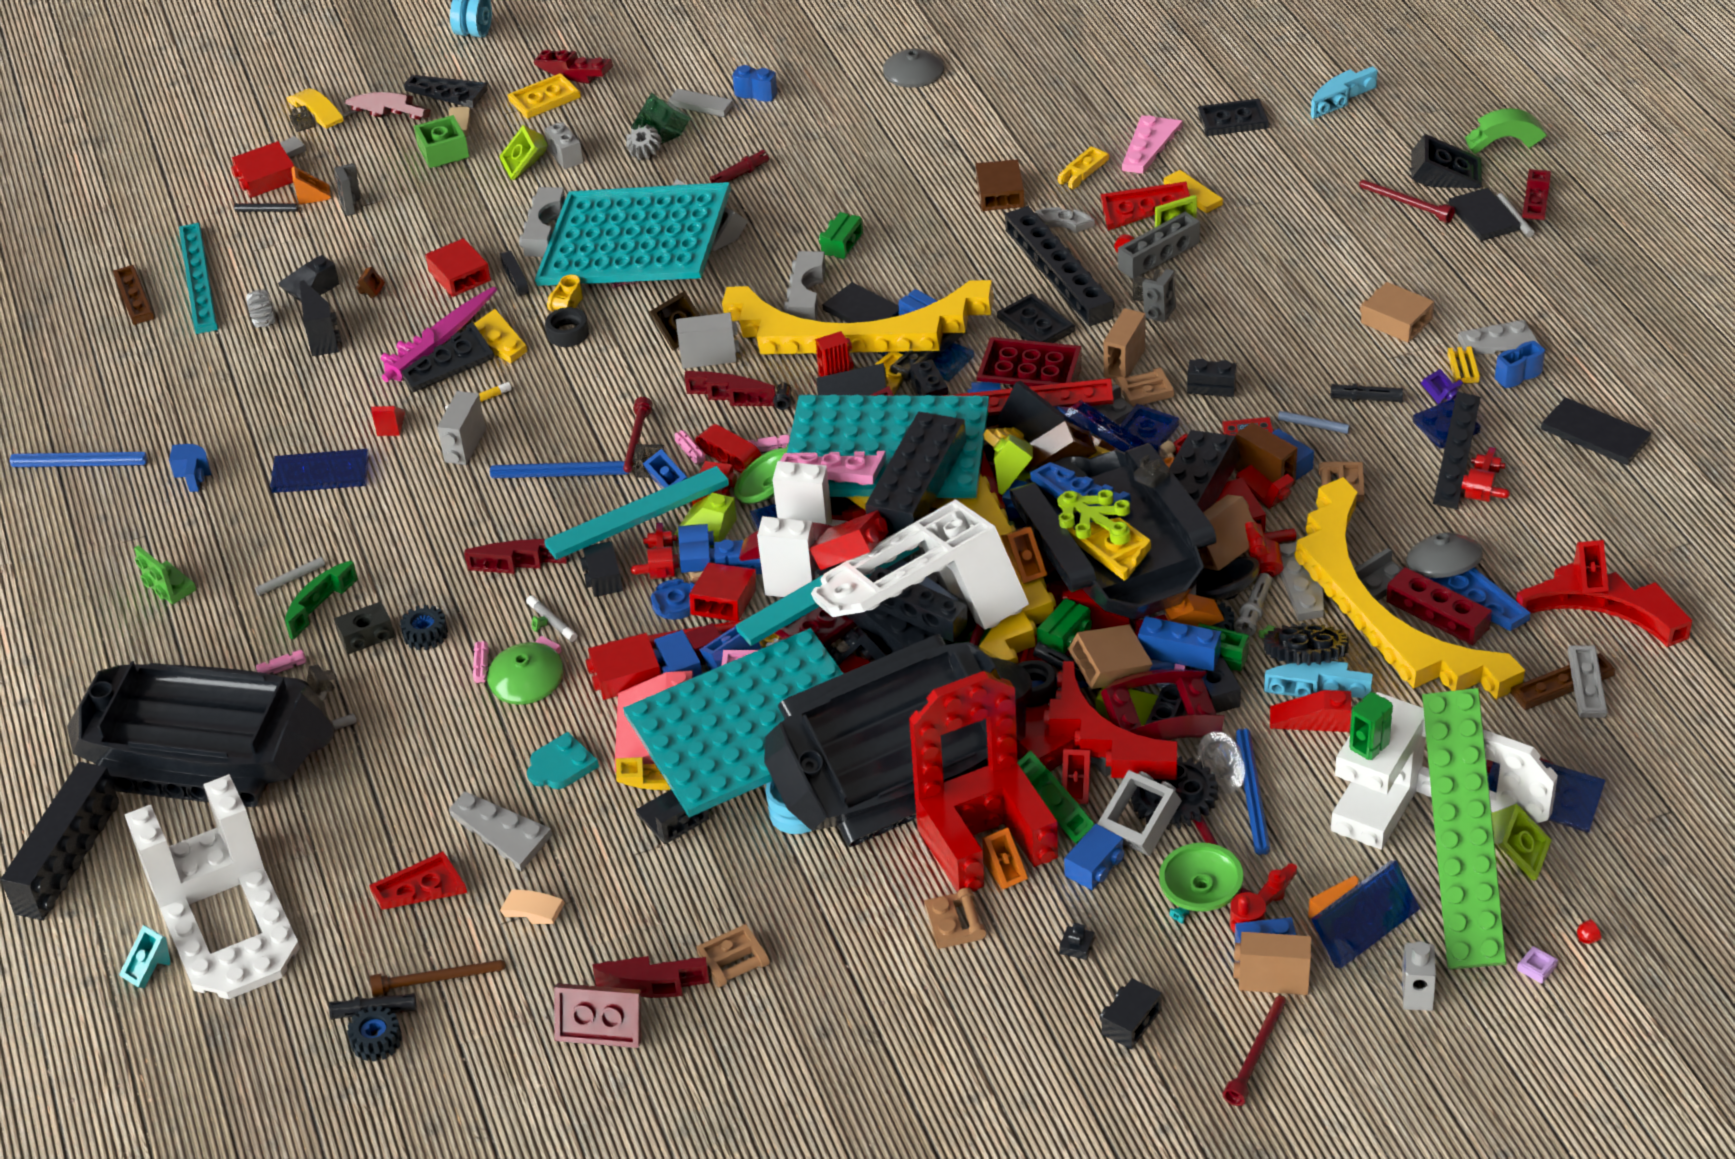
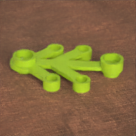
(1072, 502)

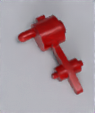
(1481, 478)
(1264, 550)
(660, 558)
(1252, 906)

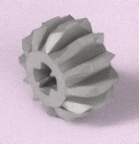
(643, 142)
(260, 308)

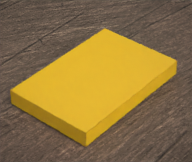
(544, 95)

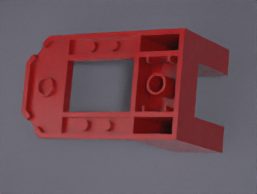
(981, 799)

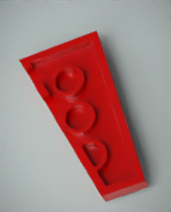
(1136, 204)

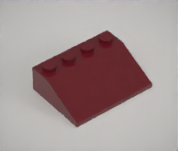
(1029, 362)

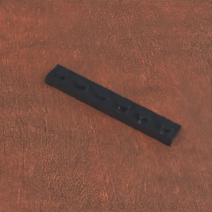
(1456, 450)

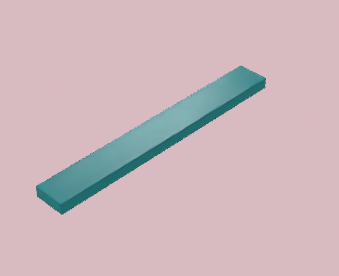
(198, 278)
(636, 512)
(789, 609)

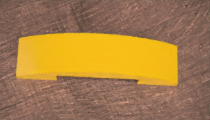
(324, 111)
(636, 774)

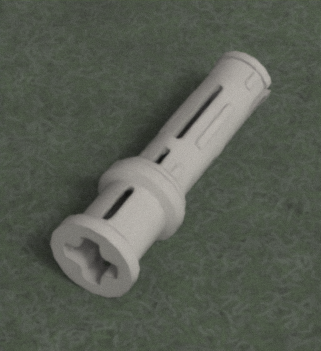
(1261, 586)

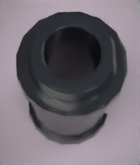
(782, 398)

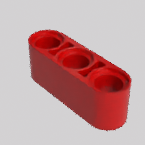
(727, 447)

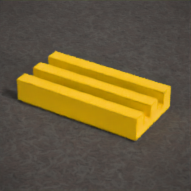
(1472, 364)

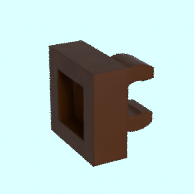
(370, 282)

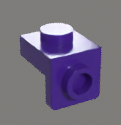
(1441, 387)

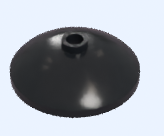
(1229, 580)

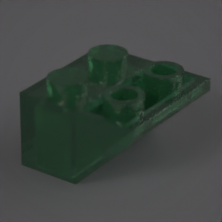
(663, 116)

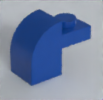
(189, 462)

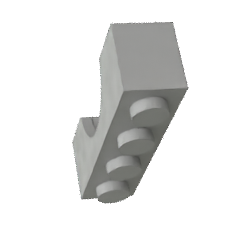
(545, 208)
(808, 271)

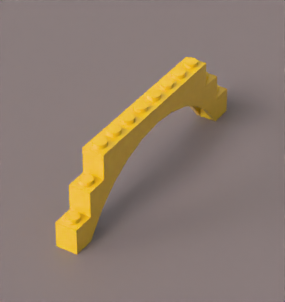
(913, 331)
(1015, 631)
(1411, 652)

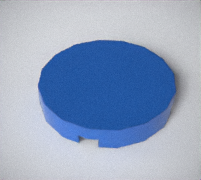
(672, 599)

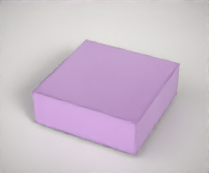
(1537, 964)

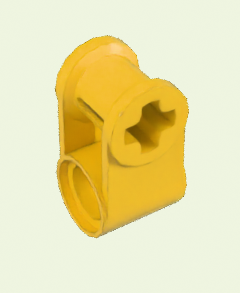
(566, 294)

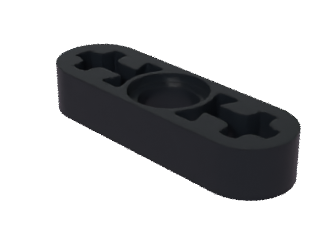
(514, 273)

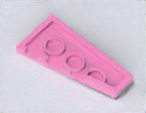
(1148, 140)
(855, 468)

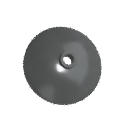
(913, 68)
(1444, 555)

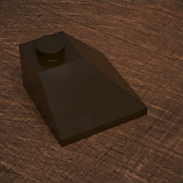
(667, 313)

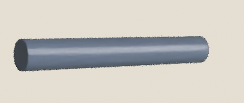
(1313, 422)

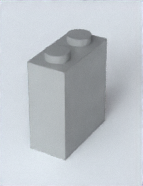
(707, 340)
(461, 427)

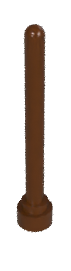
(383, 984)

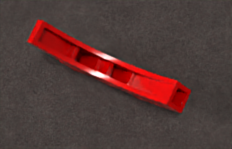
(1645, 606)
(1124, 751)

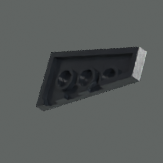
(457, 355)

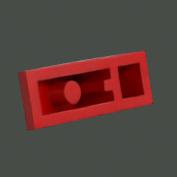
(1315, 712)

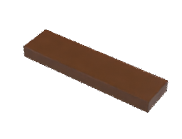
(133, 294)
(1553, 685)

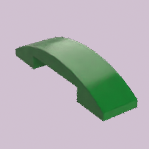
(315, 592)
(1057, 799)

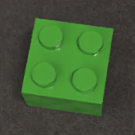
(441, 141)

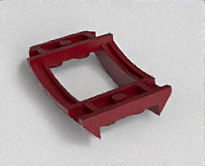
(1201, 712)

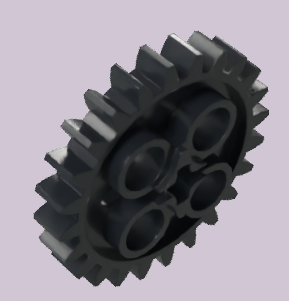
(1306, 644)
(1194, 787)

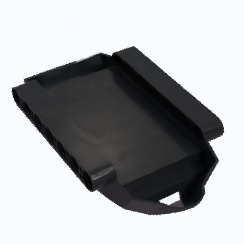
(1160, 513)
(186, 725)
(848, 741)

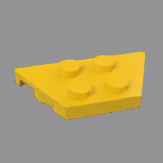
(1118, 558)

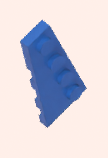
(1059, 480)
(1478, 588)

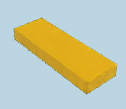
(1206, 198)

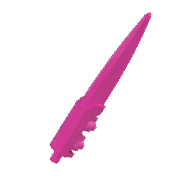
(432, 337)

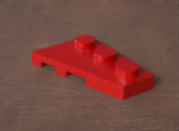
(419, 883)

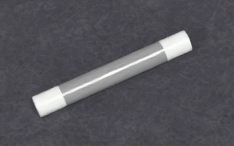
(552, 618)

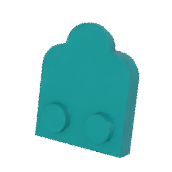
(560, 763)

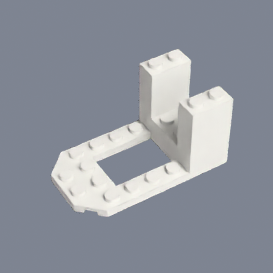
(785, 541)
(959, 550)
(1386, 784)
(207, 867)

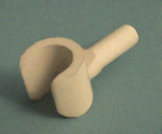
(1168, 450)

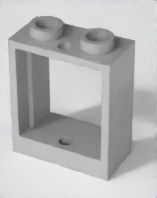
(1158, 822)

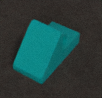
(145, 954)

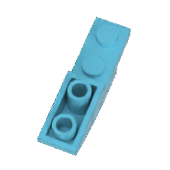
(1339, 89)
(1306, 680)

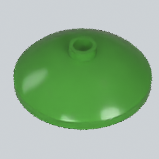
(756, 480)
(525, 673)
(1200, 867)

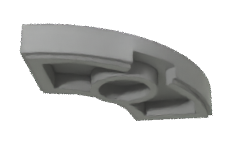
(1065, 218)

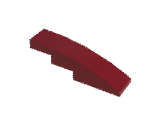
(737, 389)
(508, 555)

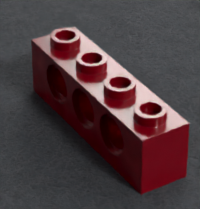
(1438, 606)

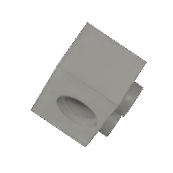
(563, 145)

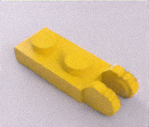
(1082, 167)

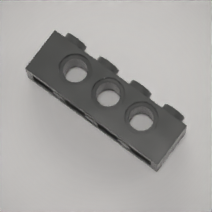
(1158, 245)

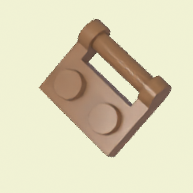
(1145, 387)
(1349, 470)
(945, 920)
(730, 948)

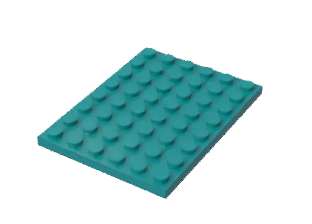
(634, 234)
(879, 424)
(714, 726)

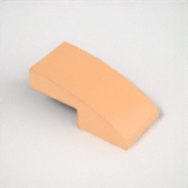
(536, 906)

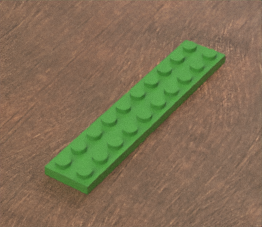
(1464, 829)

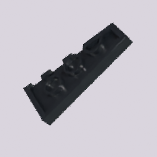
(449, 90)

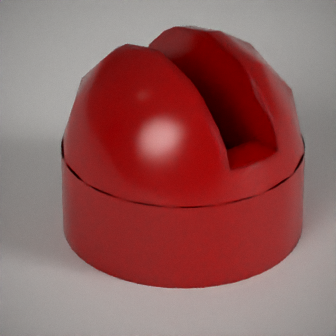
(1588, 932)

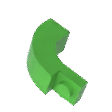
(1505, 123)

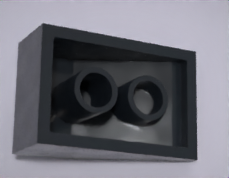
(1444, 165)
(319, 322)

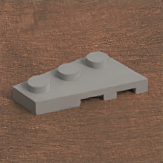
(1496, 337)

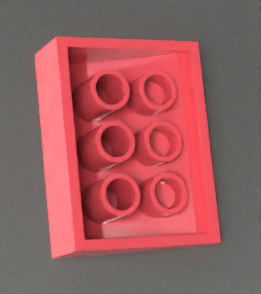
(627, 742)

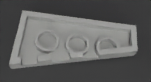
(1302, 590)
(508, 832)

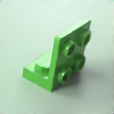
(163, 578)

